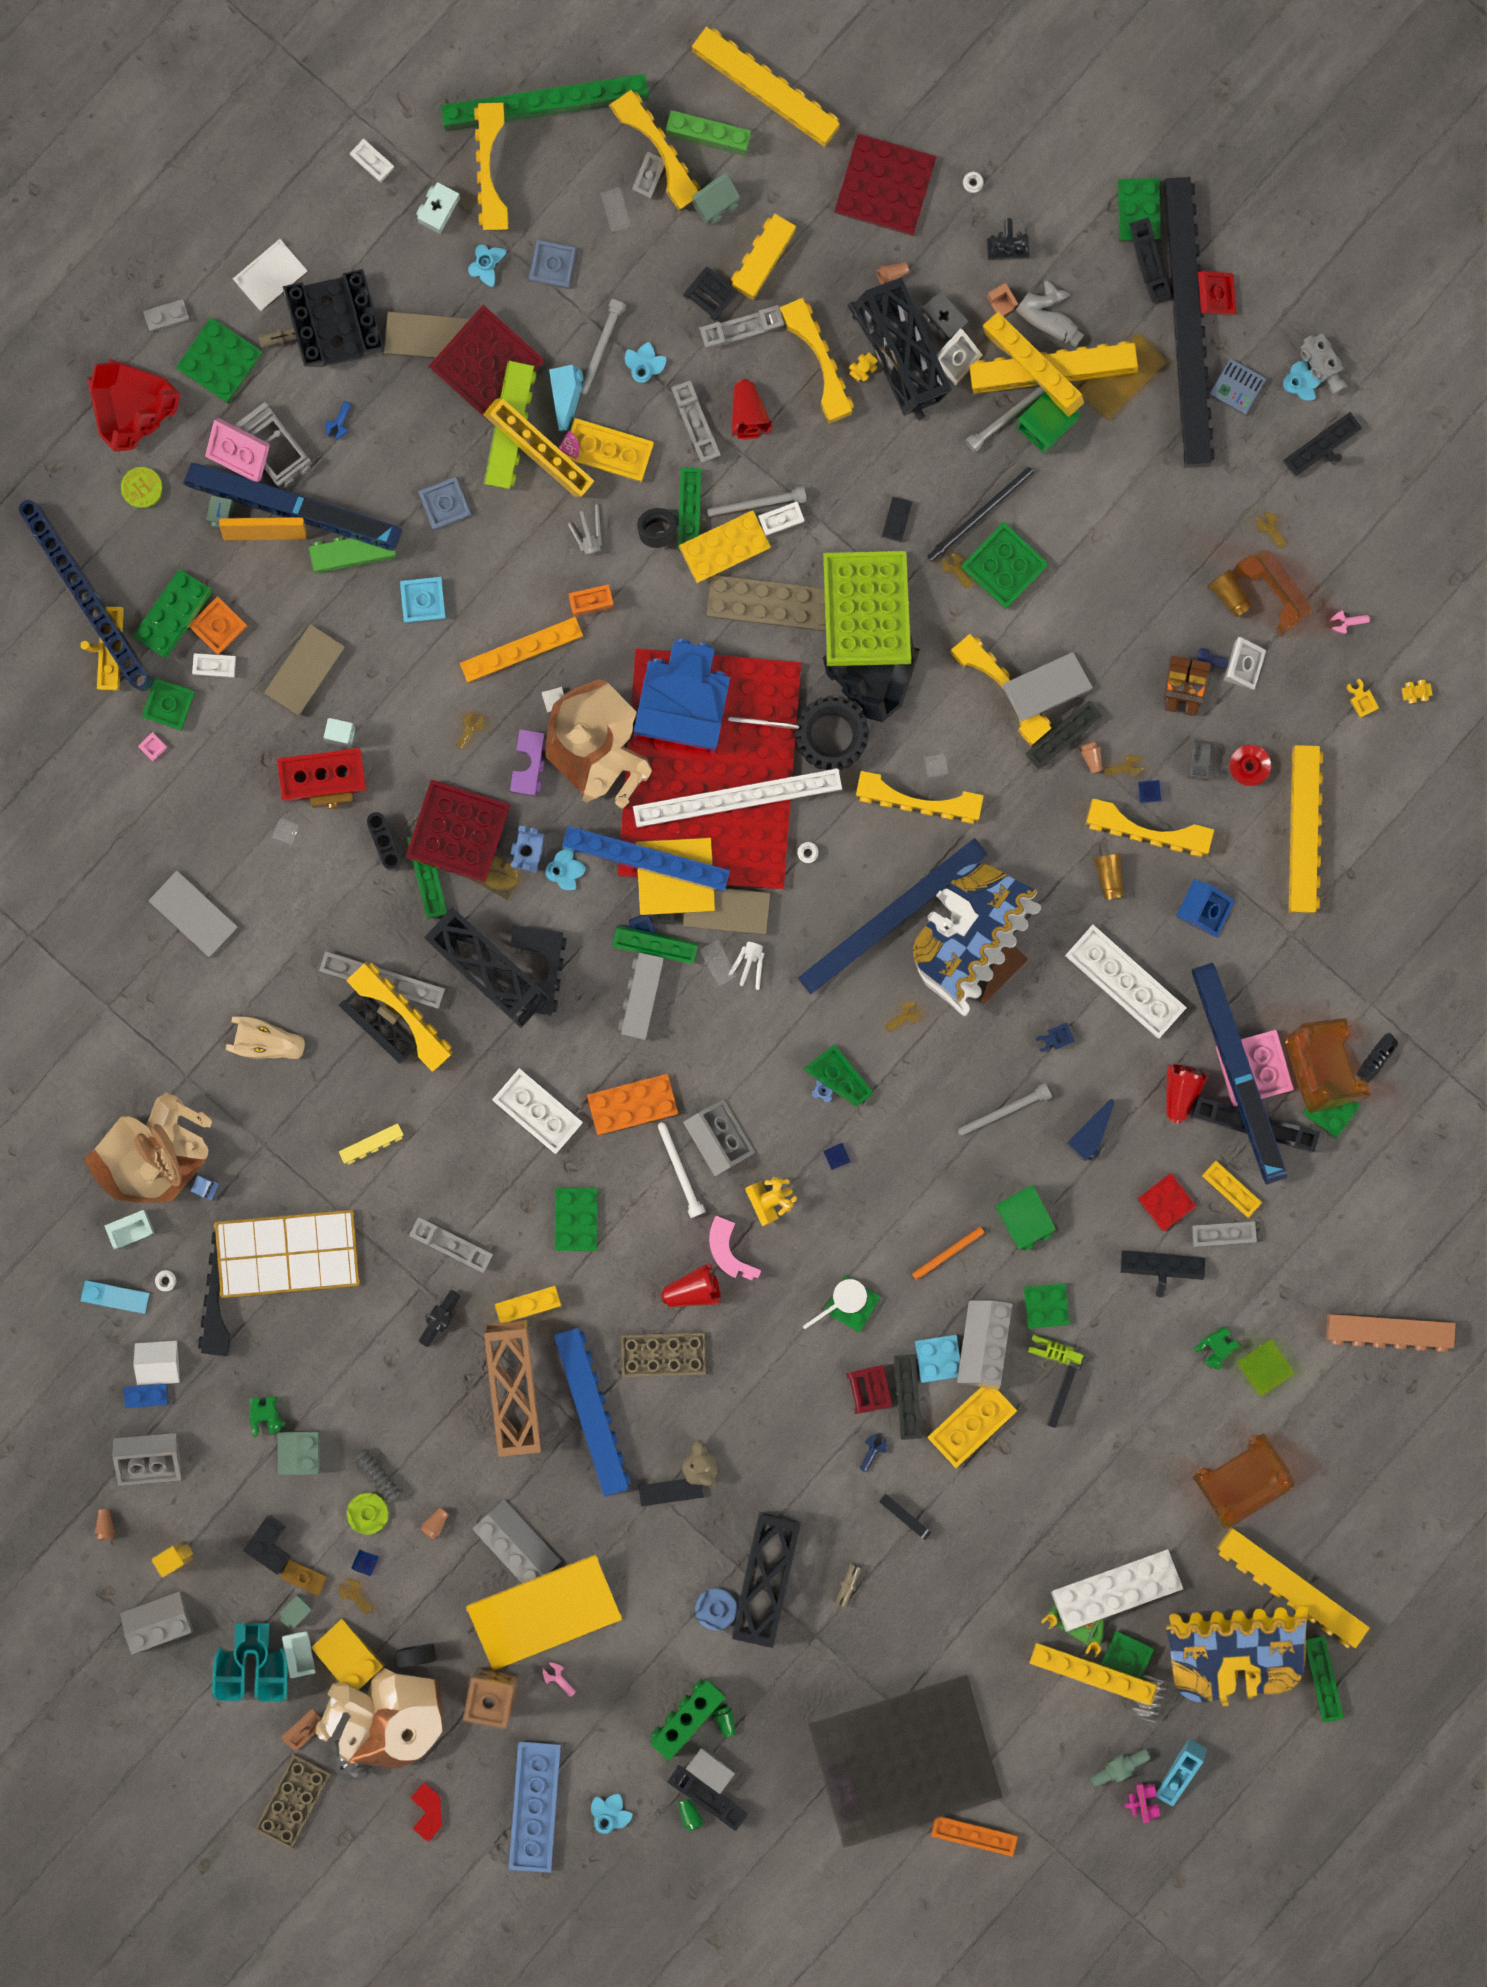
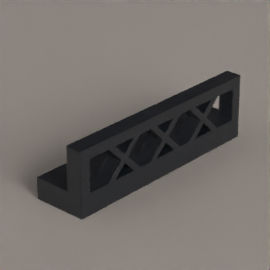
(383, 1042)

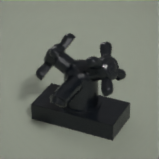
(1008, 247)

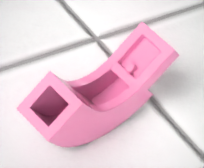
(719, 1246)

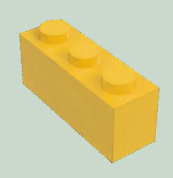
(528, 1304)

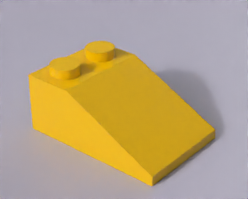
(347, 1655)

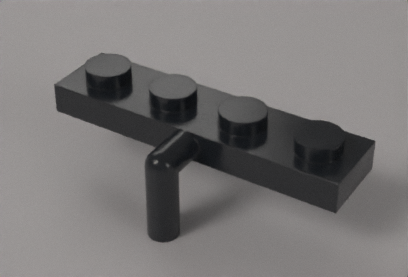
(1323, 445)
(1162, 1266)

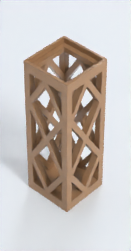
(519, 1442)
(491, 1684)

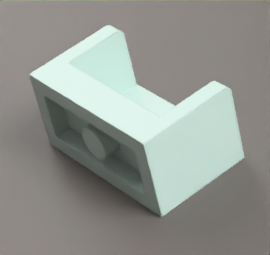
(339, 733)
(129, 1229)
(298, 1654)

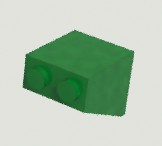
(1045, 423)
(1025, 1218)

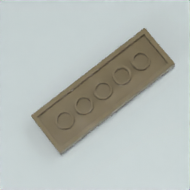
(766, 603)

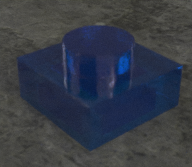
(1149, 791)
(836, 1156)
(364, 1562)

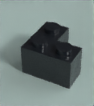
(263, 1546)

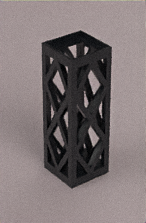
(872, 312)
(446, 932)
(754, 1636)

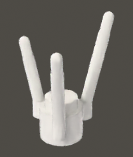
(752, 953)

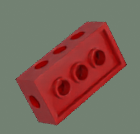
(314, 763)

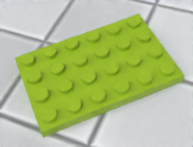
(866, 608)

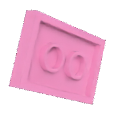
(237, 450)

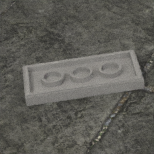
(1047, 687)
(193, 914)

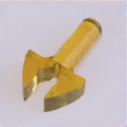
(1271, 529)
(956, 569)
(469, 729)
(1124, 767)
(903, 1017)
(354, 1595)

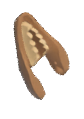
(162, 1157)

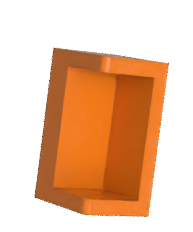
(591, 600)

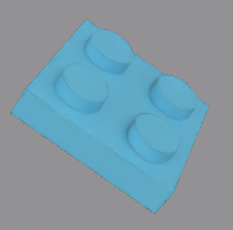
(422, 600)
(938, 1358)

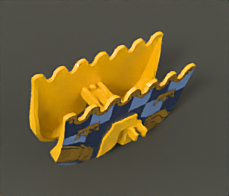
(1212, 1652)

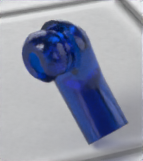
(1217, 661)

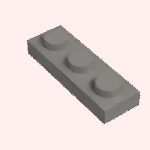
(1224, 1234)

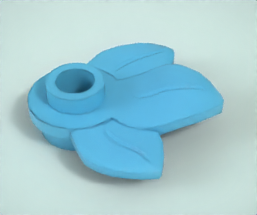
(644, 360)
(1304, 381)
(568, 870)
(610, 1810)

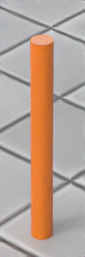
(948, 1253)

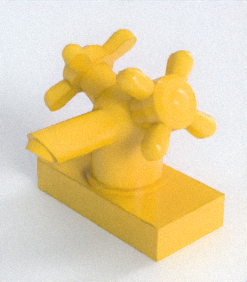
(766, 1201)

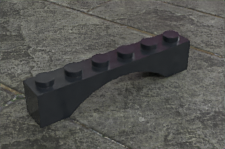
(1230, 1118)
(215, 1336)

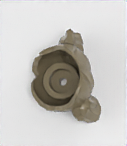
(705, 1466)

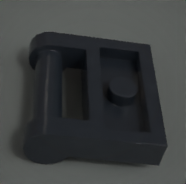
(715, 288)

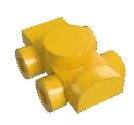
(865, 364)
(1413, 692)

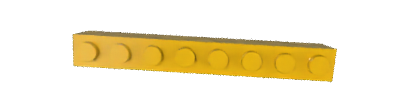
(765, 86)
(1073, 365)
(1304, 829)
(1292, 1587)

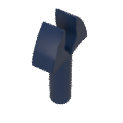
(872, 1452)

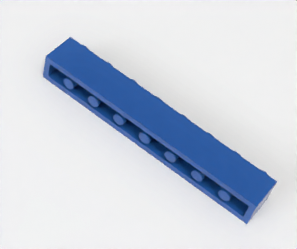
(646, 859)
(591, 1411)

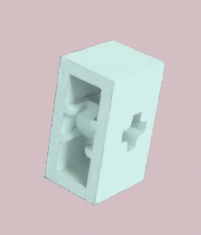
(437, 219)

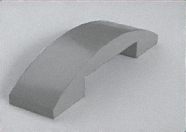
(742, 328)
(695, 422)
(450, 1245)

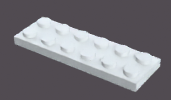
(1125, 981)
(1117, 1590)

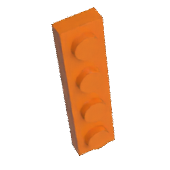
(974, 1836)

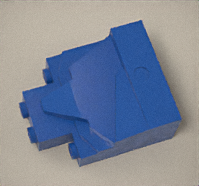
(683, 698)

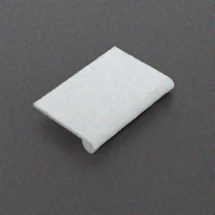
(268, 274)

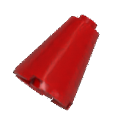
(748, 412)
(1182, 1091)
(693, 1289)

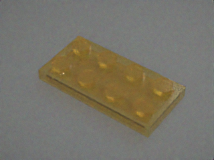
(1113, 392)

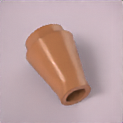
(891, 272)
(1092, 755)
(434, 1524)
(104, 1525)

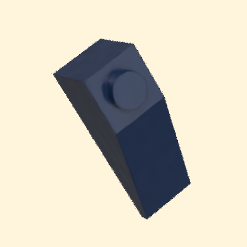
(1090, 1136)

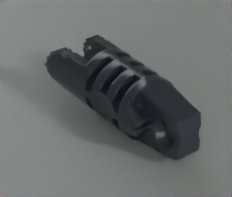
(1377, 1057)

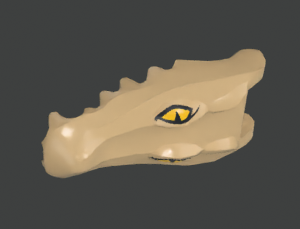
(263, 1040)

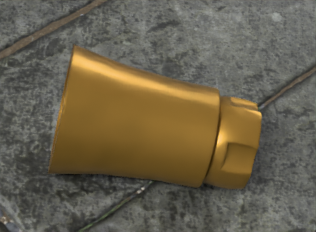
(1230, 593)
(1110, 875)

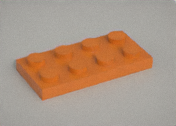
(632, 1104)

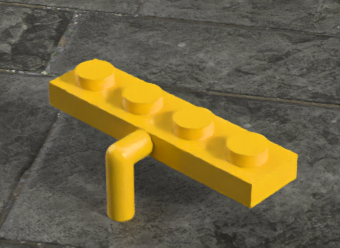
(108, 670)

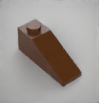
(1001, 973)

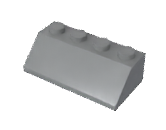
(984, 1344)
(515, 1543)

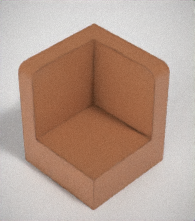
(1002, 300)

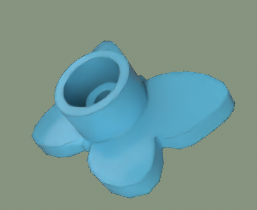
(485, 263)

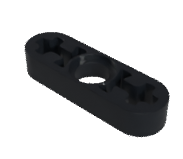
(905, 1517)

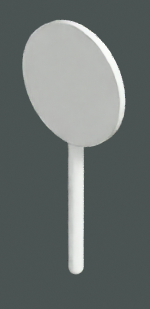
(773, 724)
(847, 1296)

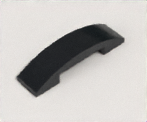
(1149, 260)
(708, 1798)

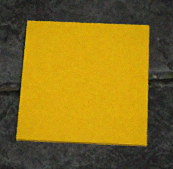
(668, 895)

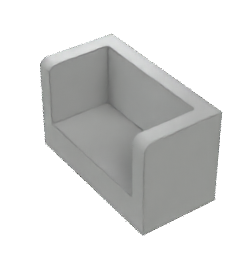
(710, 1770)

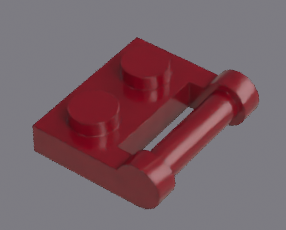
(876, 1389)

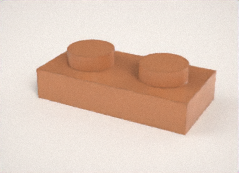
(302, 1730)

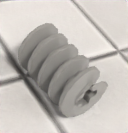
(1146, 1711)

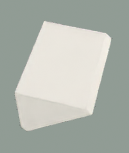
(957, 356)
(1244, 664)
(156, 1363)

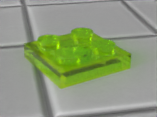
(1265, 1367)

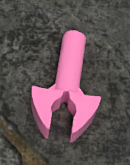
(1348, 621)
(558, 1679)

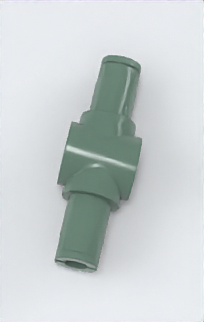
(1119, 1768)

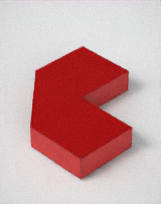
(430, 1802)

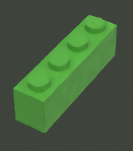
(708, 133)
(345, 554)

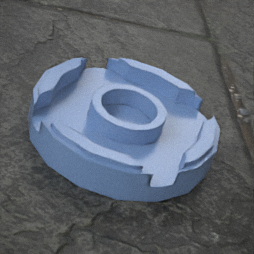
(716, 1609)

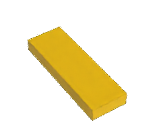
(1231, 1189)

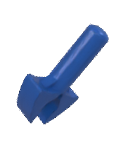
(339, 422)

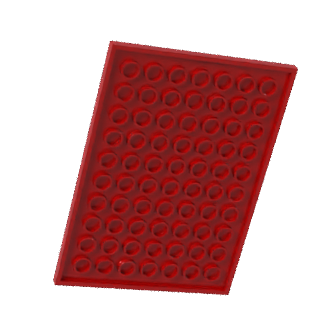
(743, 840)

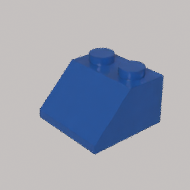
(1205, 908)

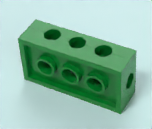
(669, 1746)

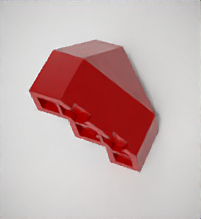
(129, 403)

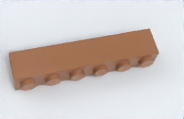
(1390, 1331)

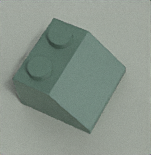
(716, 199)
(298, 1453)

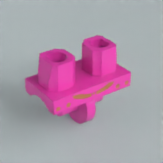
(1144, 1791)

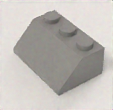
(719, 1137)
(146, 1459)
(156, 1622)

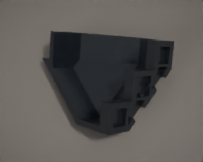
(875, 687)

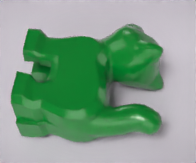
(1220, 1347)
(265, 1413)

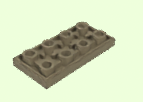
(419, 334)
(304, 670)
(733, 912)
(663, 1354)
(292, 1801)

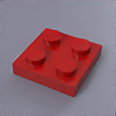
(1217, 293)
(1166, 1202)

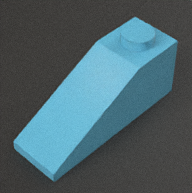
(566, 393)
(114, 1297)
(1181, 1772)

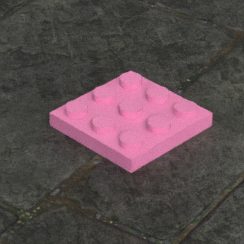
(1266, 1064)

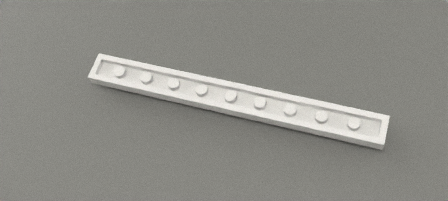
(737, 798)

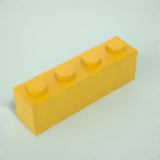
(763, 257)
(172, 1559)

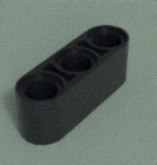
(377, 833)

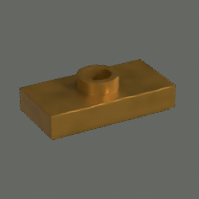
(332, 801)
(303, 1577)

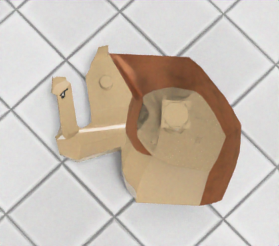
(588, 741)
(123, 1170)
(387, 1725)

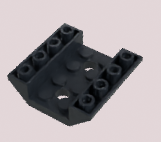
(348, 318)

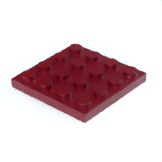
(885, 184)
(478, 359)
(457, 831)

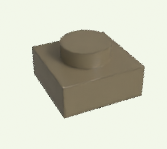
(389, 1013)

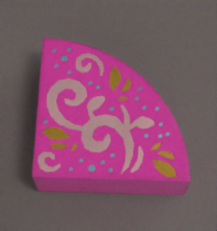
(570, 446)

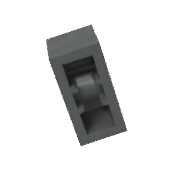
(941, 305)

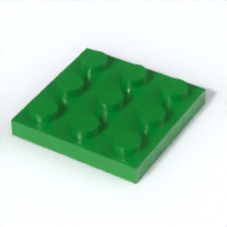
(219, 360)
(1004, 565)

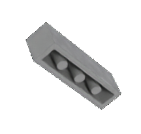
(642, 996)

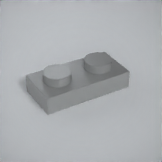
(648, 175)
(166, 315)

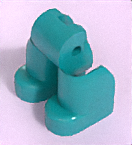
(229, 1667)

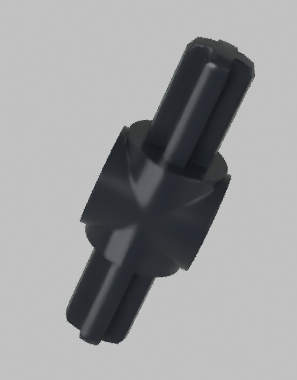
(439, 1318)

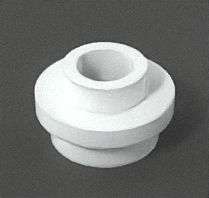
(973, 176)
(807, 845)
(158, 1280)

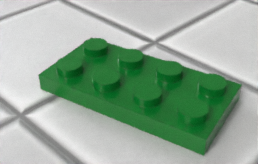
(172, 613)

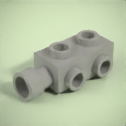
(1323, 362)

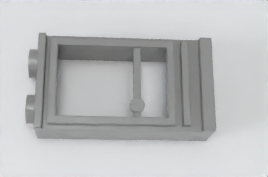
(258, 420)

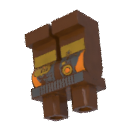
(1182, 691)

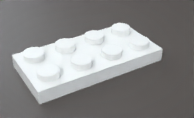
(537, 1111)

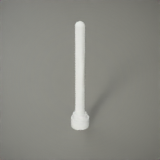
(695, 1207)

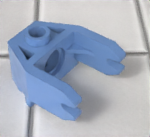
(533, 839)

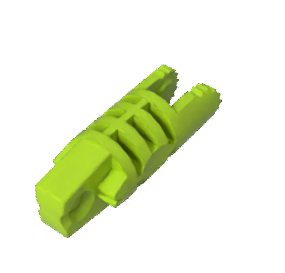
(1056, 1351)

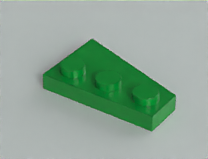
(839, 1075)

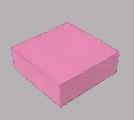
(152, 746)

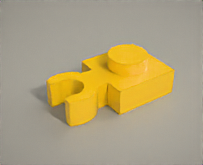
(1363, 701)

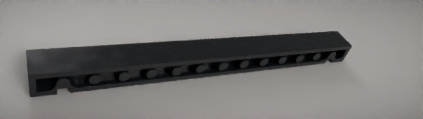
(1187, 322)

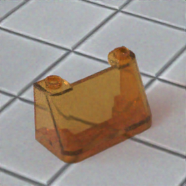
(1295, 604)
(1324, 1065)
(1245, 1482)

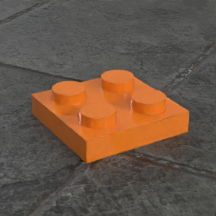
(218, 625)

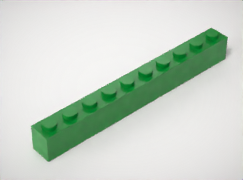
(547, 101)

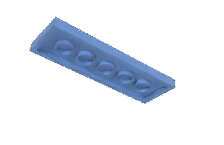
(534, 1806)

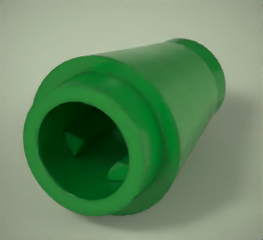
(724, 1719)
(690, 1816)

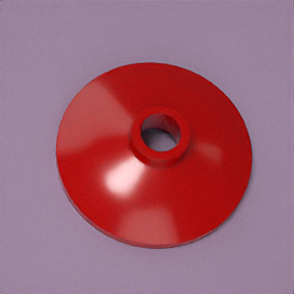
(1257, 757)

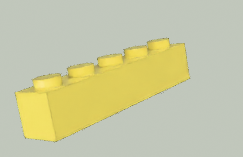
(371, 1144)

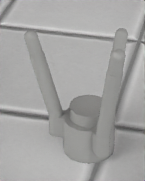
(590, 544)

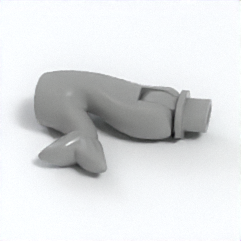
(1050, 322)

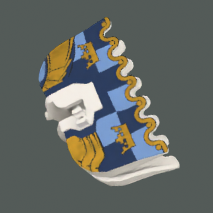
(984, 915)

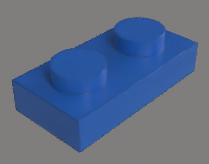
(145, 1395)

